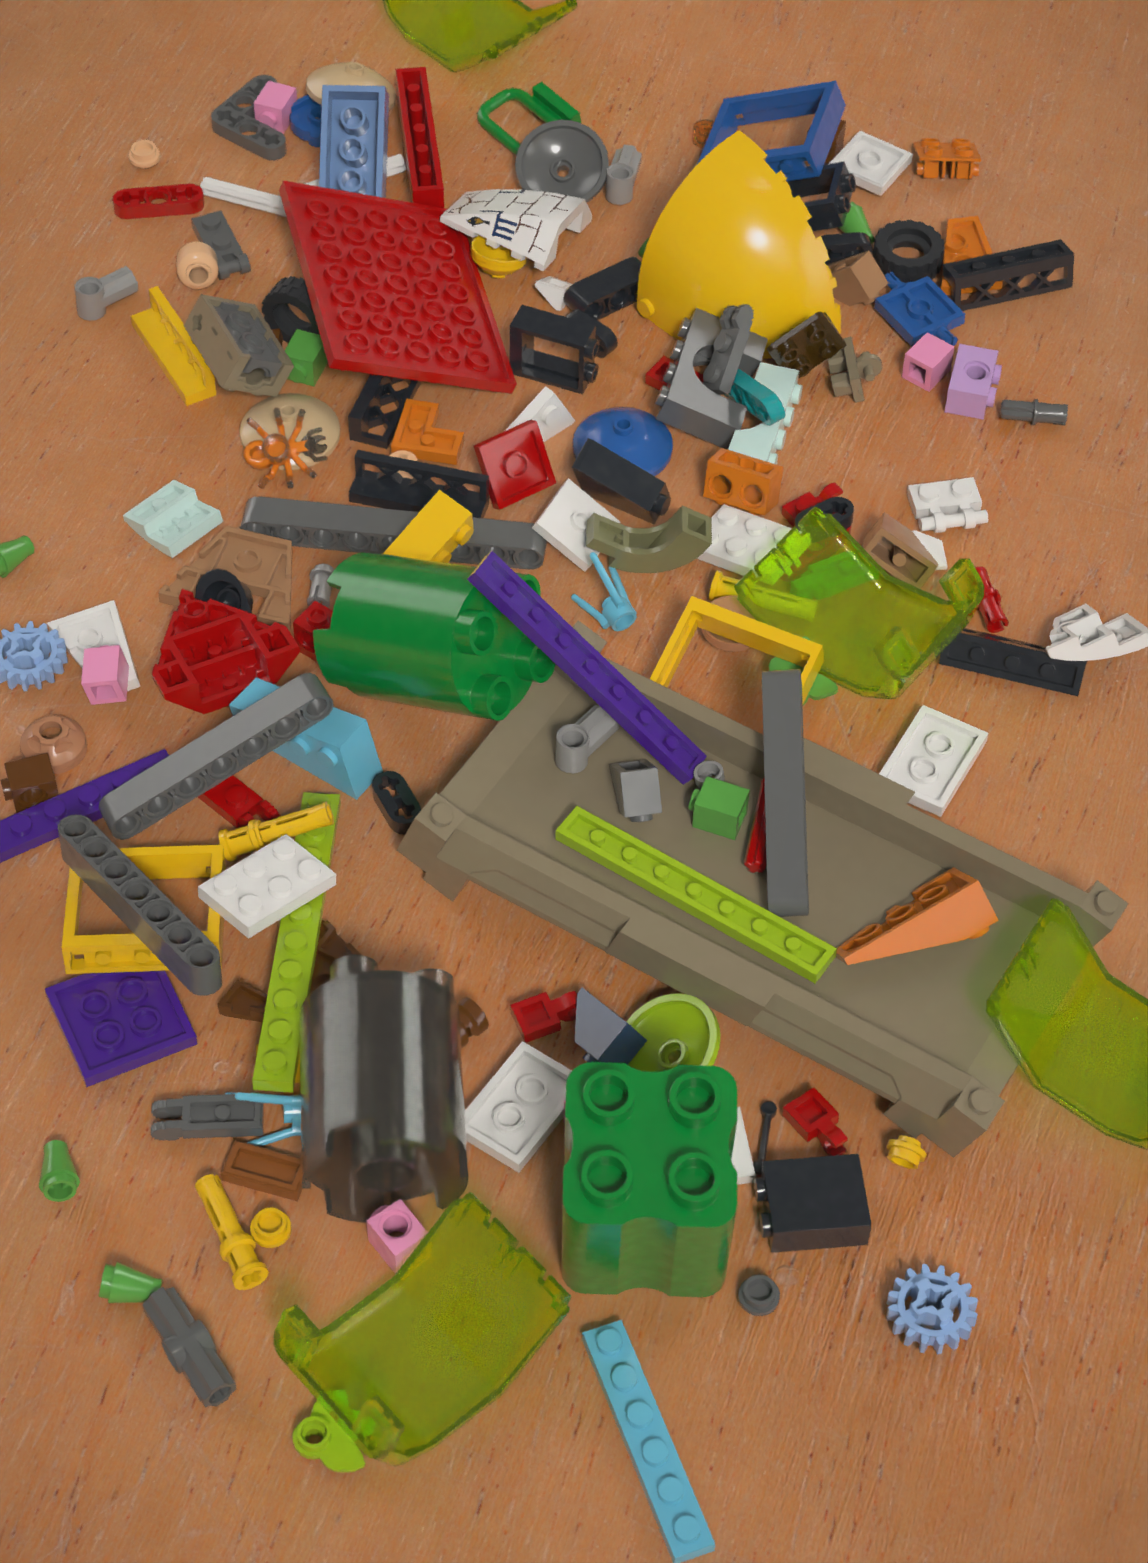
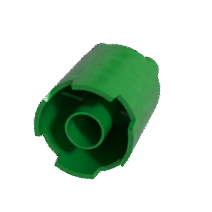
(425, 638)

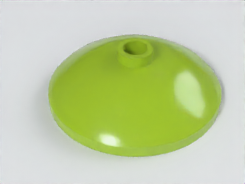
(677, 1031)

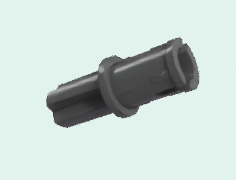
(1034, 411)

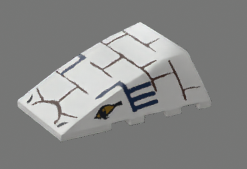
(519, 220)

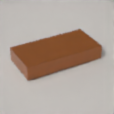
(263, 1170)

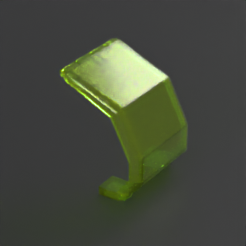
(470, 31)
(871, 625)
(1076, 1027)
(431, 1339)

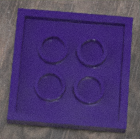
(119, 1021)

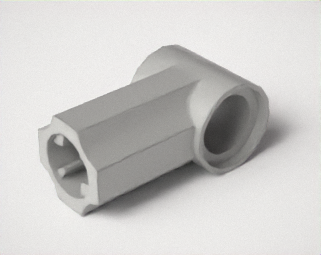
(622, 175)
(96, 294)
(581, 739)

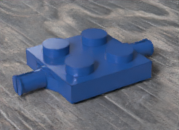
(919, 309)

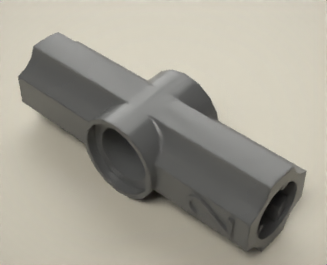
(189, 1347)

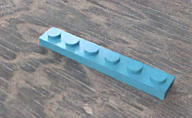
(648, 1442)

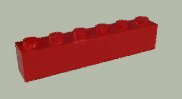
(419, 137)

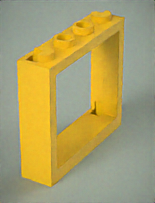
(742, 630)
(126, 951)

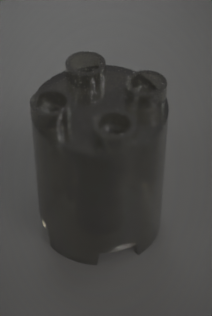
(382, 1088)

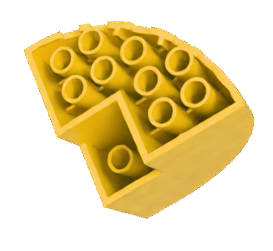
(736, 241)

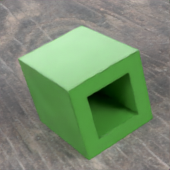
(307, 356)
(719, 807)

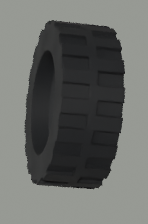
(912, 235)
(278, 313)

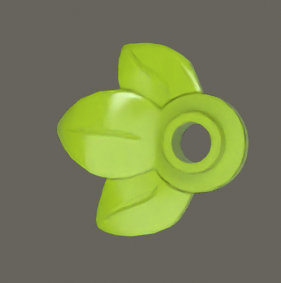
(335, 1450)

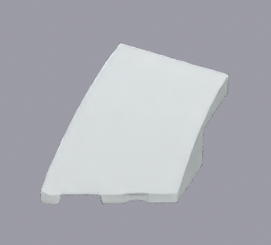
(1083, 637)

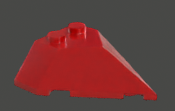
(217, 652)

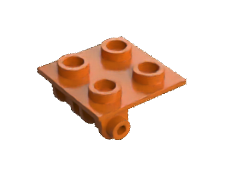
(932, 151)

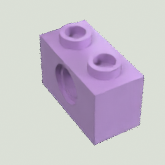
(972, 381)

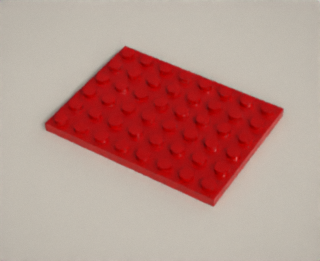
(395, 289)

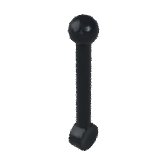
(768, 1111)

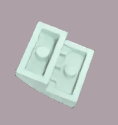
(173, 518)

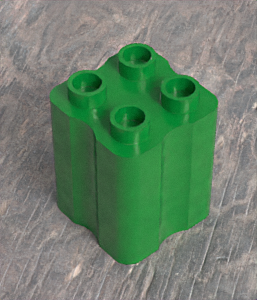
(648, 1179)

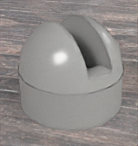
(708, 769)

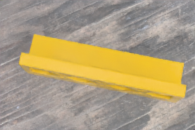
(174, 350)

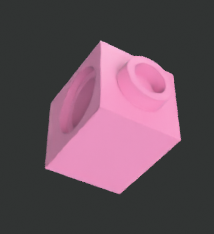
(390, 1219)

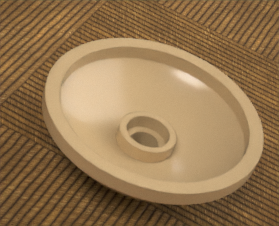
(346, 74)
(317, 415)

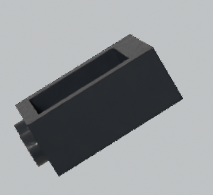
(838, 184)
(549, 368)

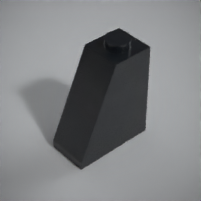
(620, 483)

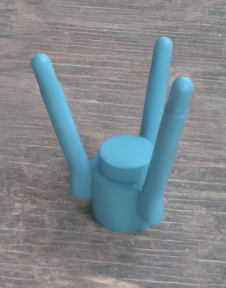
(616, 608)
(291, 1114)

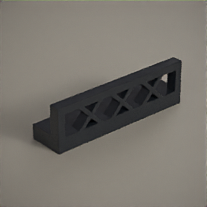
(1013, 264)
(377, 393)
(392, 491)
(1013, 661)

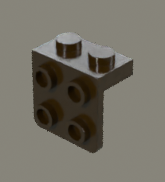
(807, 344)

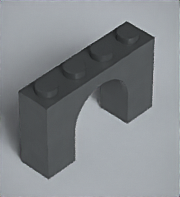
(689, 403)

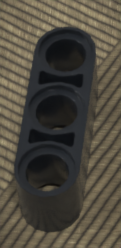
(605, 290)

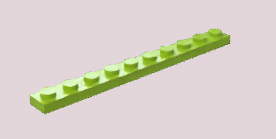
(293, 967)

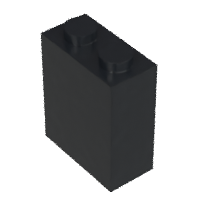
(813, 1203)

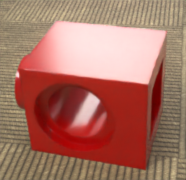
(314, 617)

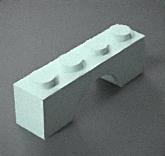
(763, 439)

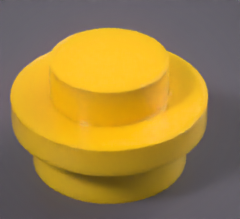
(905, 1152)
(270, 1228)

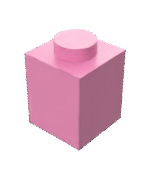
(275, 105)
(928, 361)
(105, 674)

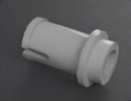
(320, 588)

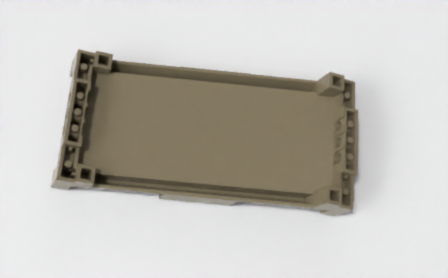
(892, 1023)

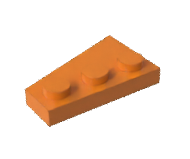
(964, 241)

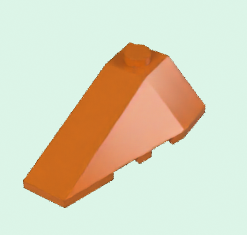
(942, 913)

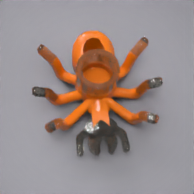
(278, 450)

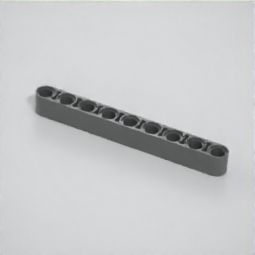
(375, 529)

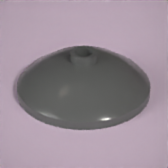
(561, 147)

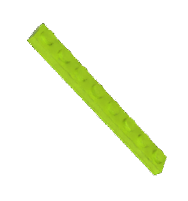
(696, 894)

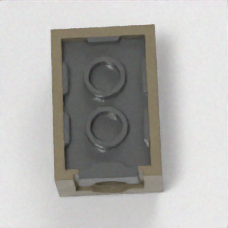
(238, 346)

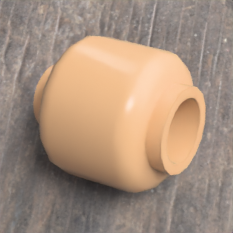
(197, 265)

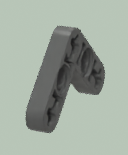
(231, 121)

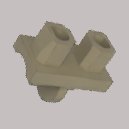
(865, 366)

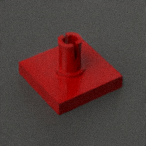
(515, 464)

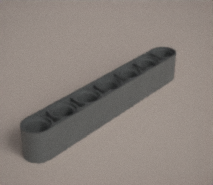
(215, 756)
(785, 793)
(140, 905)

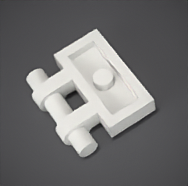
(947, 504)

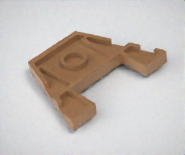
(255, 560)

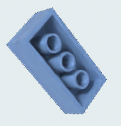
(354, 139)

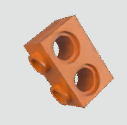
(744, 474)

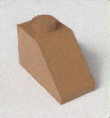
(857, 279)
(899, 551)

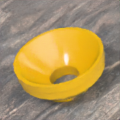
(494, 261)

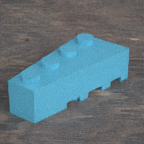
(334, 749)

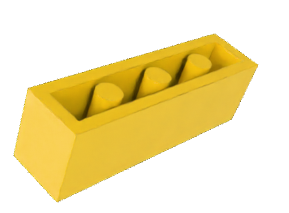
(434, 531)

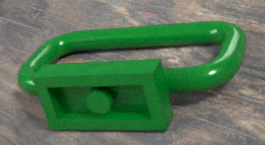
(543, 103)

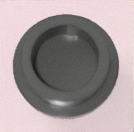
(759, 1295)

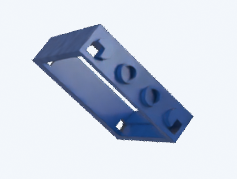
(818, 99)

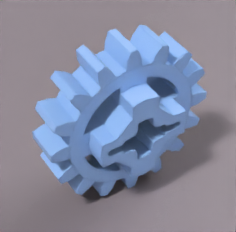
(29, 656)
(932, 1309)

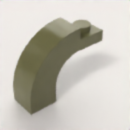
(654, 548)

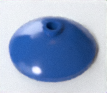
(629, 434)

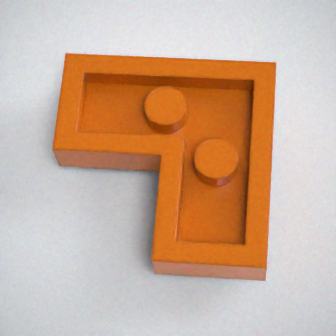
(419, 436)

